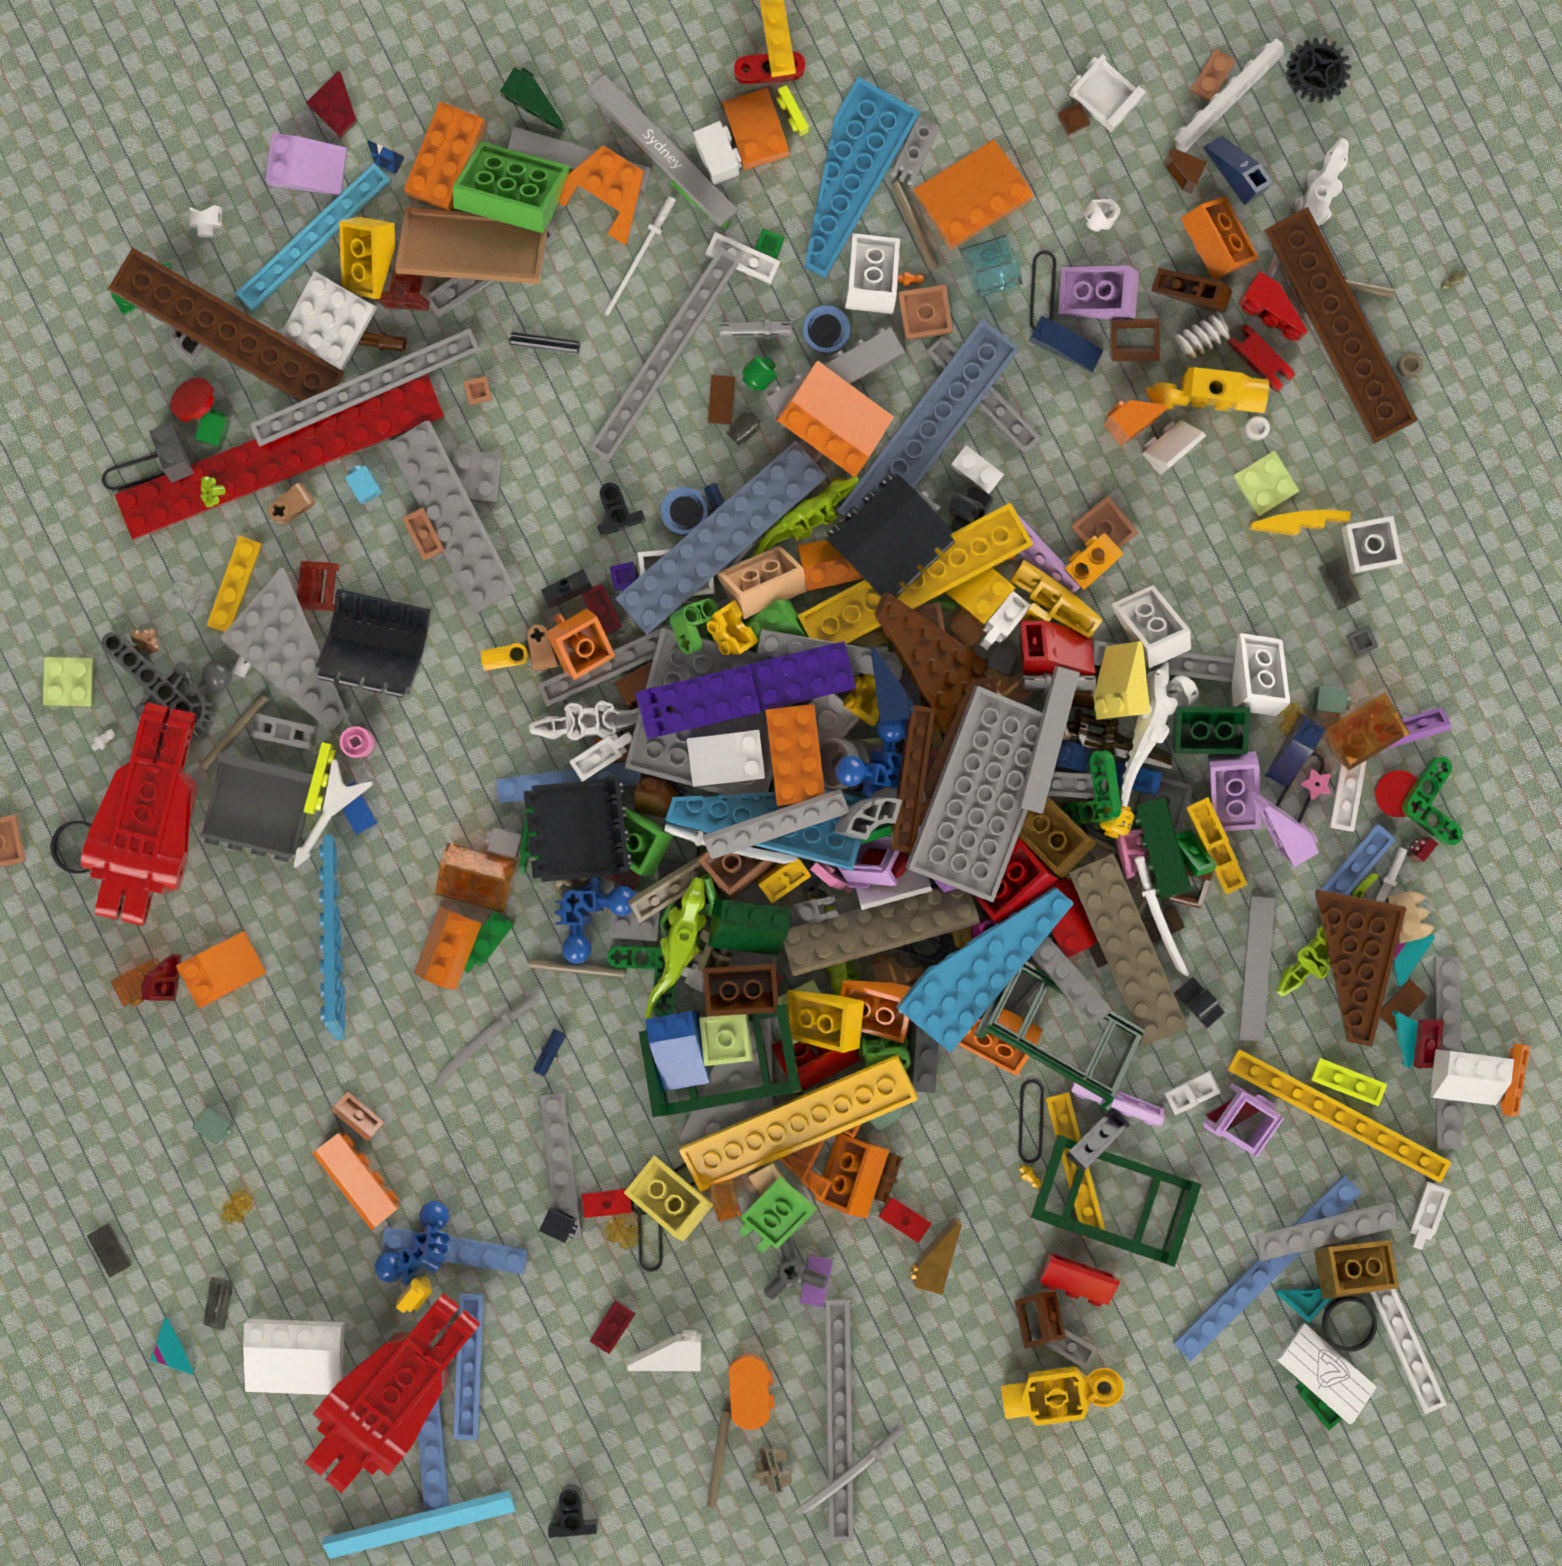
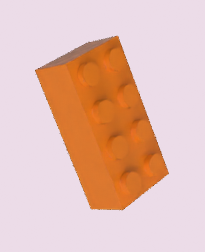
(443, 155)
(795, 754)

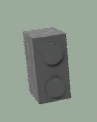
(171, 452)

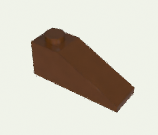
(1193, 290)

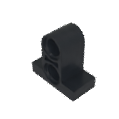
(611, 507)
(968, 508)
(1200, 1002)
(575, 1509)

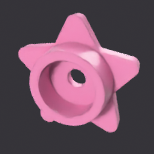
(1310, 784)

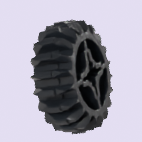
(1321, 80)

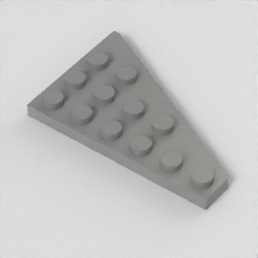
(281, 646)
(727, 1079)

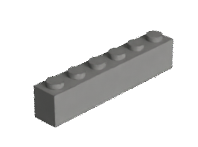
(851, 366)

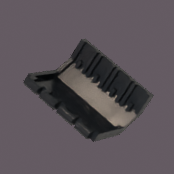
(891, 536)
(374, 643)
(577, 829)

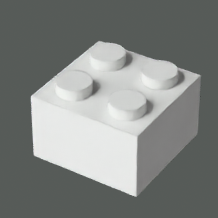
(716, 152)
(1371, 545)

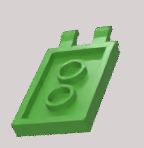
(776, 1214)

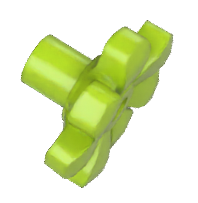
(211, 491)

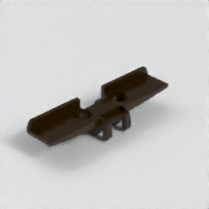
(1110, 739)

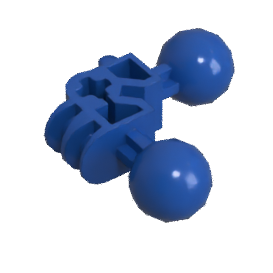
(886, 764)
(576, 946)
(427, 1254)

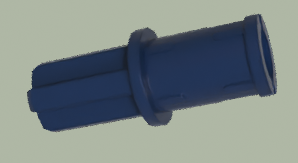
(714, 496)
(549, 1052)

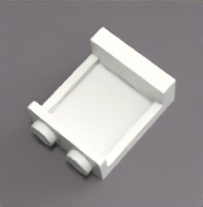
(1105, 93)

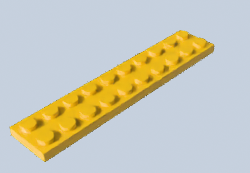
(974, 552)
(799, 1123)

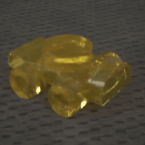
(1290, 715)
(233, 1211)
(617, 1231)

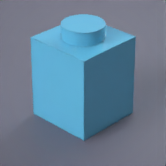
(363, 484)

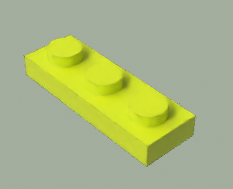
(320, 778)
(1348, 1082)

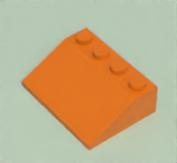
(973, 194)
(835, 418)

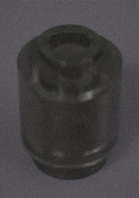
(743, 427)

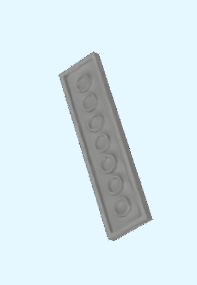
(452, 516)

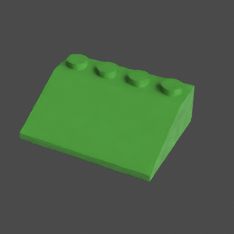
(510, 187)

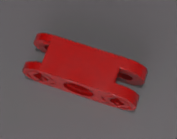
(757, 75)
(1261, 358)

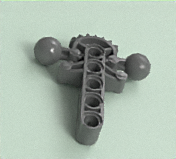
(215, 676)

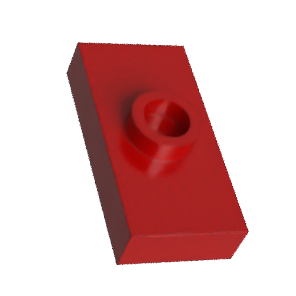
(606, 1203)
(905, 1219)

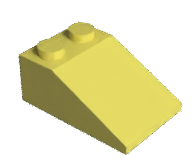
(1122, 682)
(668, 1198)

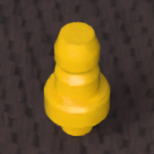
(1027, 1173)

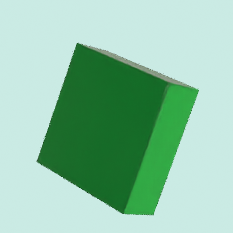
(769, 243)

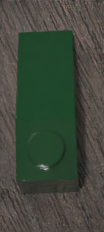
(526, 94)

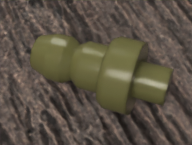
(1456, 278)

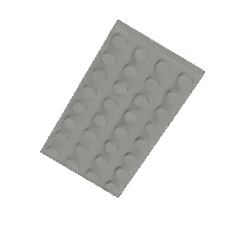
(977, 797)

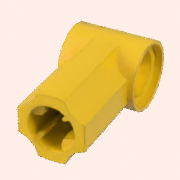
(502, 657)

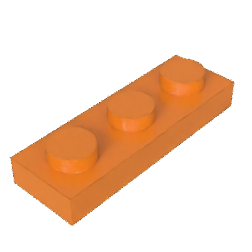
(1511, 1100)

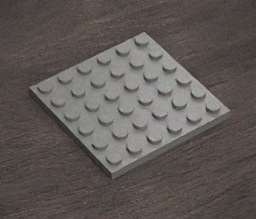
(668, 754)

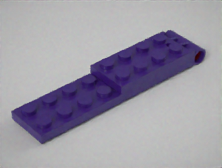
(745, 690)

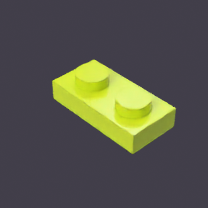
(787, 103)

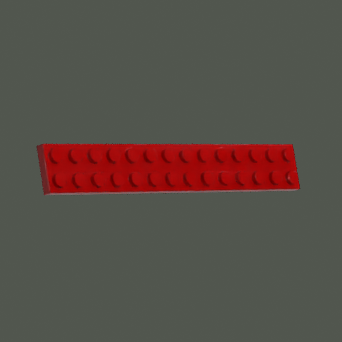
(253, 468)

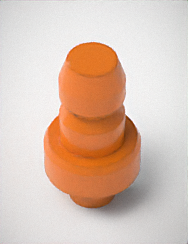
(907, 278)

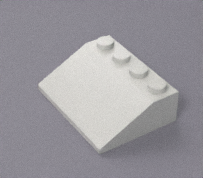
(293, 1356)

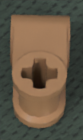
(293, 502)
(542, 652)

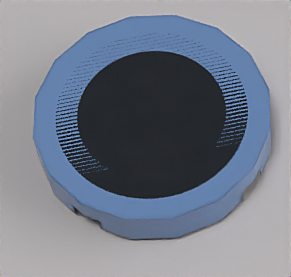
(826, 329)
(683, 510)

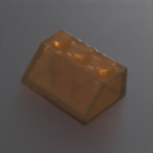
(1365, 731)
(475, 877)

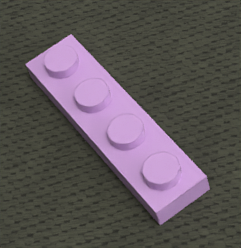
(1047, 561)
(1126, 1105)

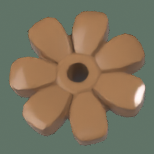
(145, 640)

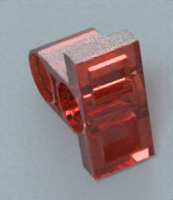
(411, 300)

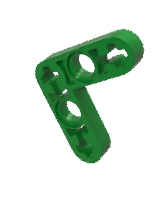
(1102, 798)
(1424, 802)
(653, 963)

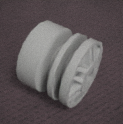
(833, 750)

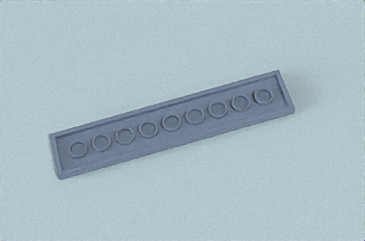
(939, 412)
(720, 537)

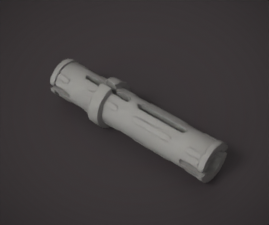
(756, 329)
(1043, 682)

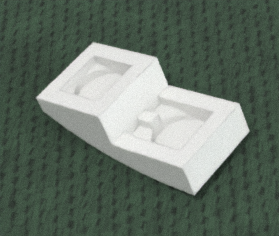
(1192, 1092)

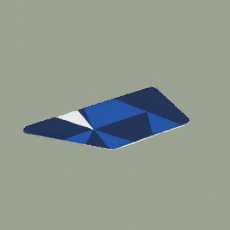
(385, 158)

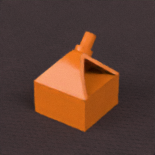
(580, 643)

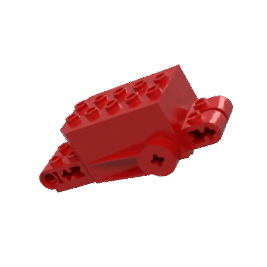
(144, 819)
(388, 1397)

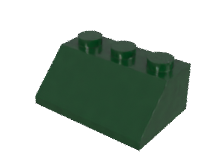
(1211, 730)
(748, 927)

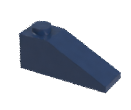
(1065, 344)
(891, 697)
(1296, 749)

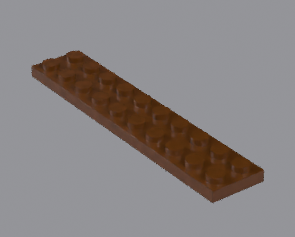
(1340, 325)
(222, 328)

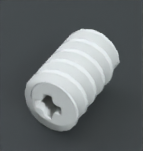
(1202, 335)

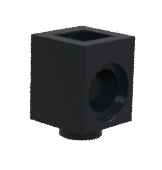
(559, 1225)

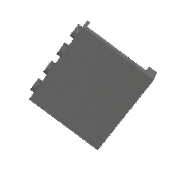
(257, 807)

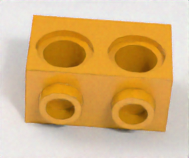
(1096, 563)

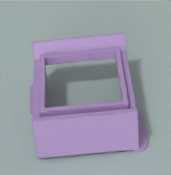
(865, 875)
(1264, 1130)

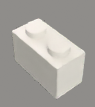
(976, 470)

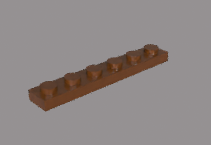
(912, 778)

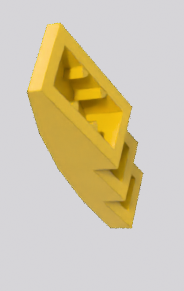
(1291, 522)
(1058, 599)
(1216, 844)
(414, 1294)

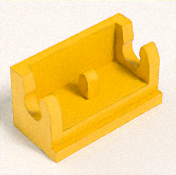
(782, 879)

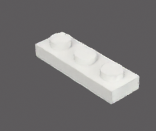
(752, 262)
(1347, 798)

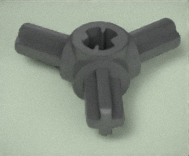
(784, 1277)

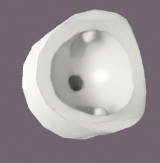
(1098, 213)
(206, 220)
(1183, 690)

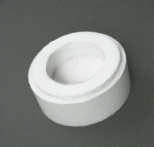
(1257, 428)

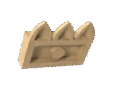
(1411, 925)

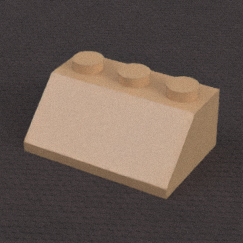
(763, 580)

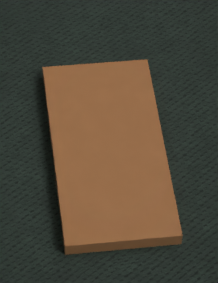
(468, 247)

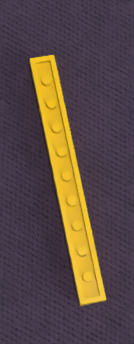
(1339, 1115)

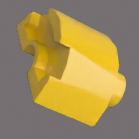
(730, 631)
(863, 699)

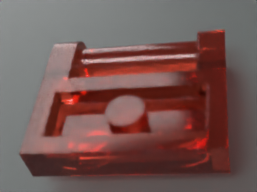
(311, 585)

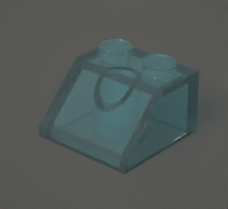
(992, 266)

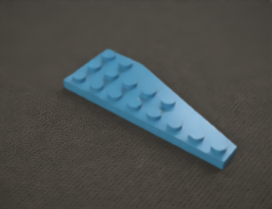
(860, 151)
(812, 843)
(331, 966)
(963, 986)

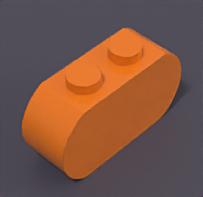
(750, 1391)

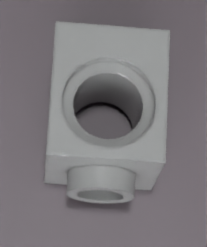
(503, 842)

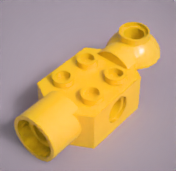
(1233, 391)
(1060, 1394)

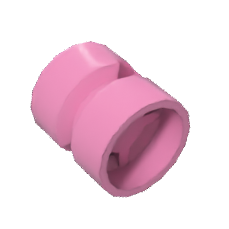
(357, 742)

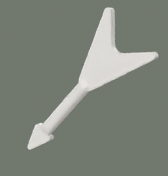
(335, 800)

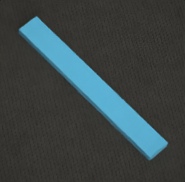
(312, 237)
(419, 1524)

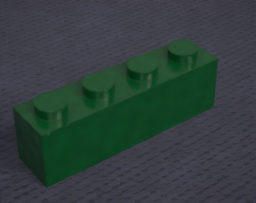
(1163, 848)

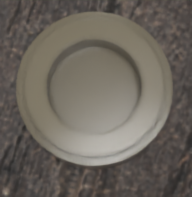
(1410, 365)

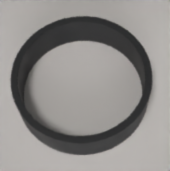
(53, 846)
(1367, 1341)

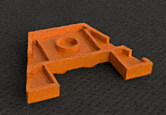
(612, 181)
(803, 1161)

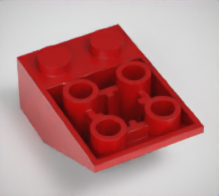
(1271, 304)
(1052, 645)

